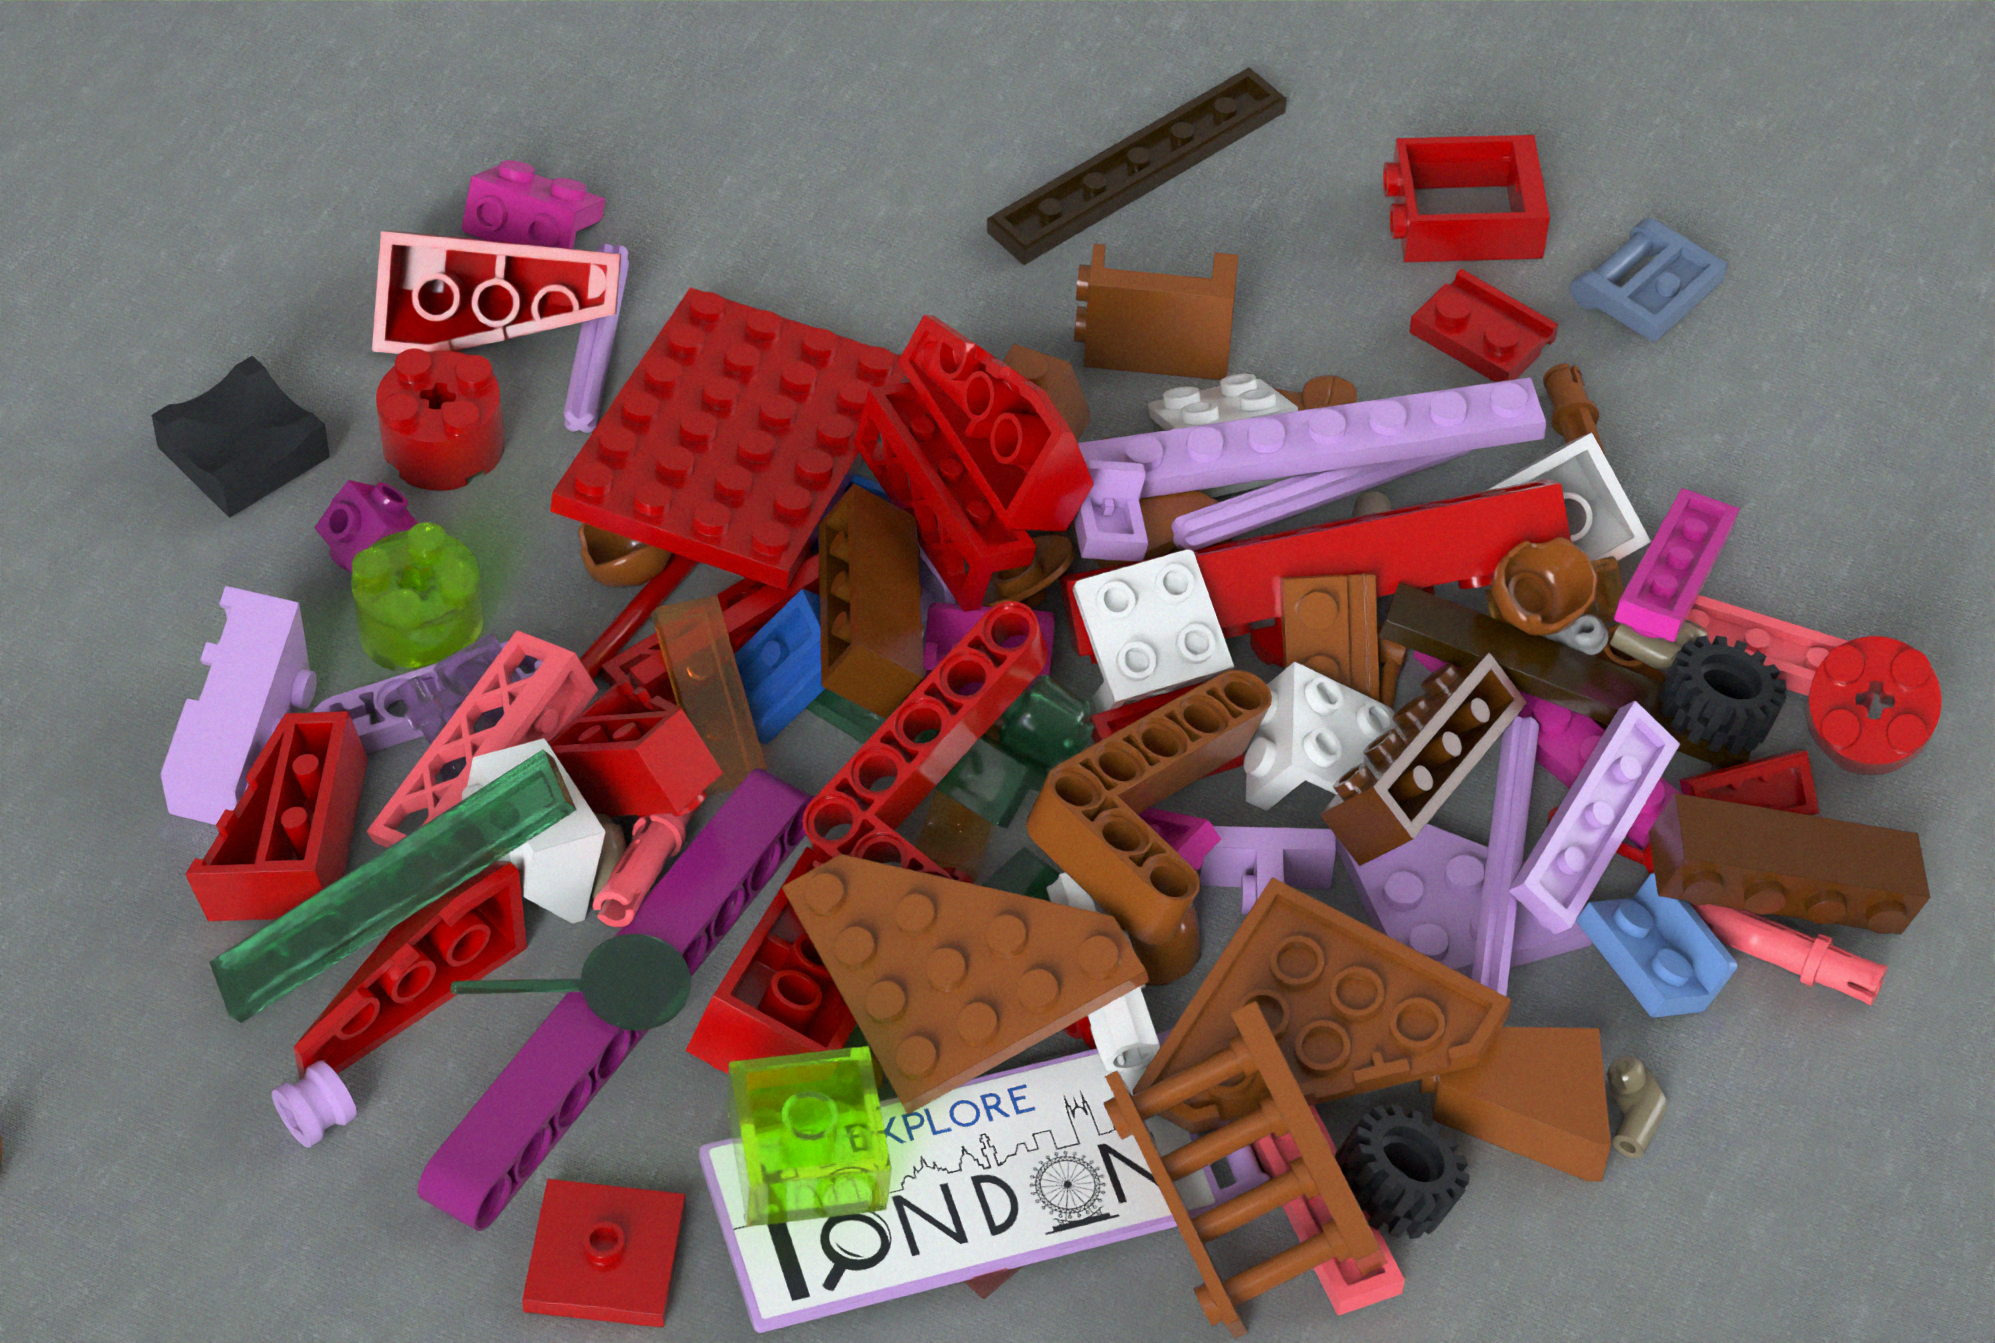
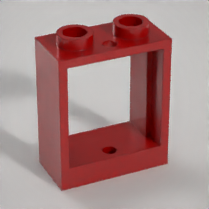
(1468, 163)

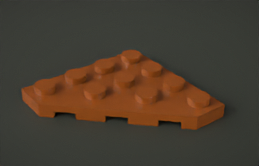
(955, 970)
(1340, 1003)

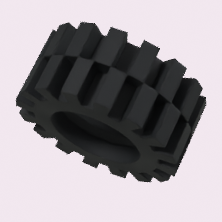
(1722, 694)
(1390, 1197)

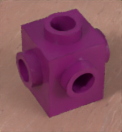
(361, 517)

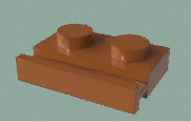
(1332, 628)

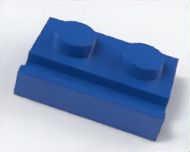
(783, 665)

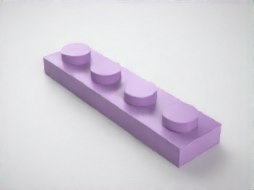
(1594, 818)

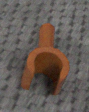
(1394, 660)

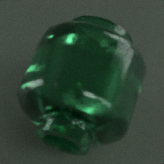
(1046, 723)

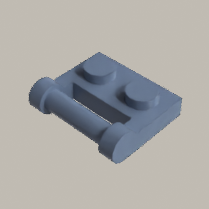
(1661, 290)

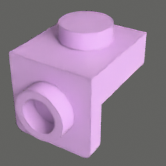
(1111, 516)

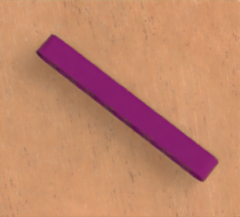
(576, 1050)

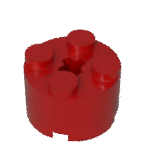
(440, 418)
(1900, 679)

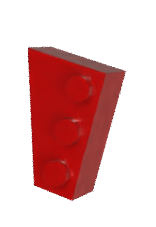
(635, 755)
(290, 824)

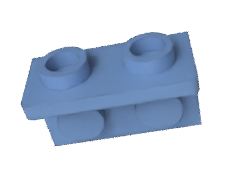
(1659, 950)

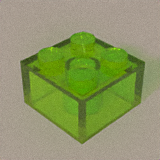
(808, 1136)

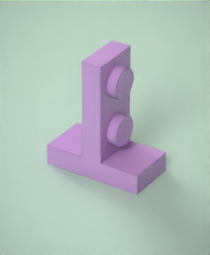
(1256, 854)

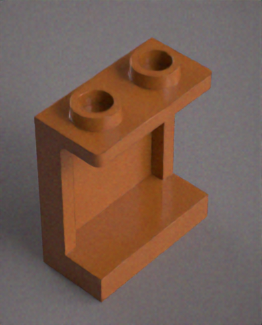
(1156, 319)

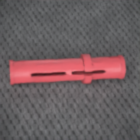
(639, 866)
(1795, 951)

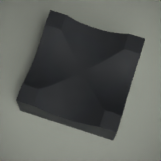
(241, 438)

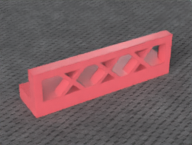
(532, 711)

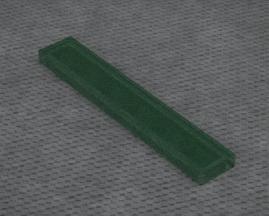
(392, 886)

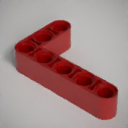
(923, 765)

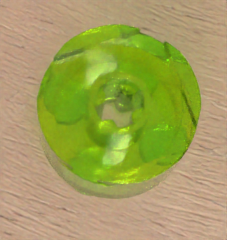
(416, 597)

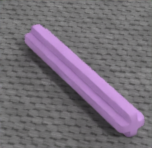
(593, 360)

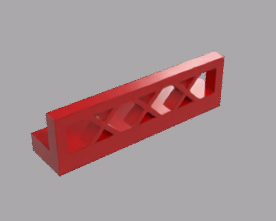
(939, 488)
(745, 611)

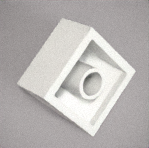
(561, 861)

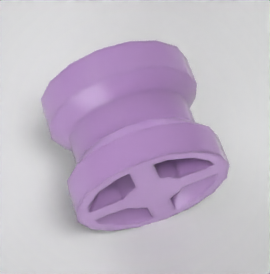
(314, 1104)

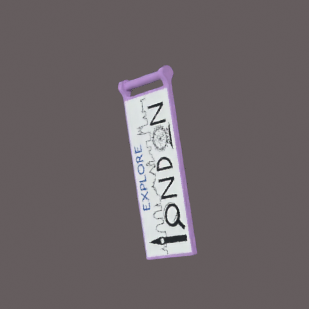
(977, 1185)

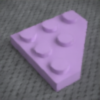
(1432, 897)

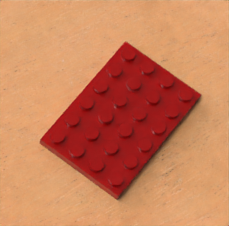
(729, 438)

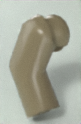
(1655, 651)
(1639, 1102)

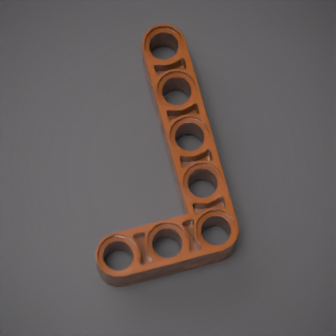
(1093, 802)

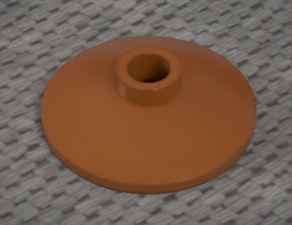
(1029, 583)

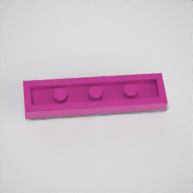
(1676, 565)

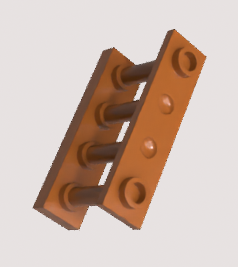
(1311, 1174)

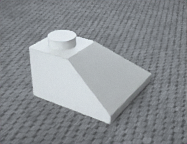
(1595, 503)

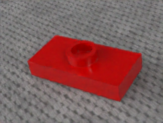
(1770, 782)

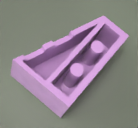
(252, 682)

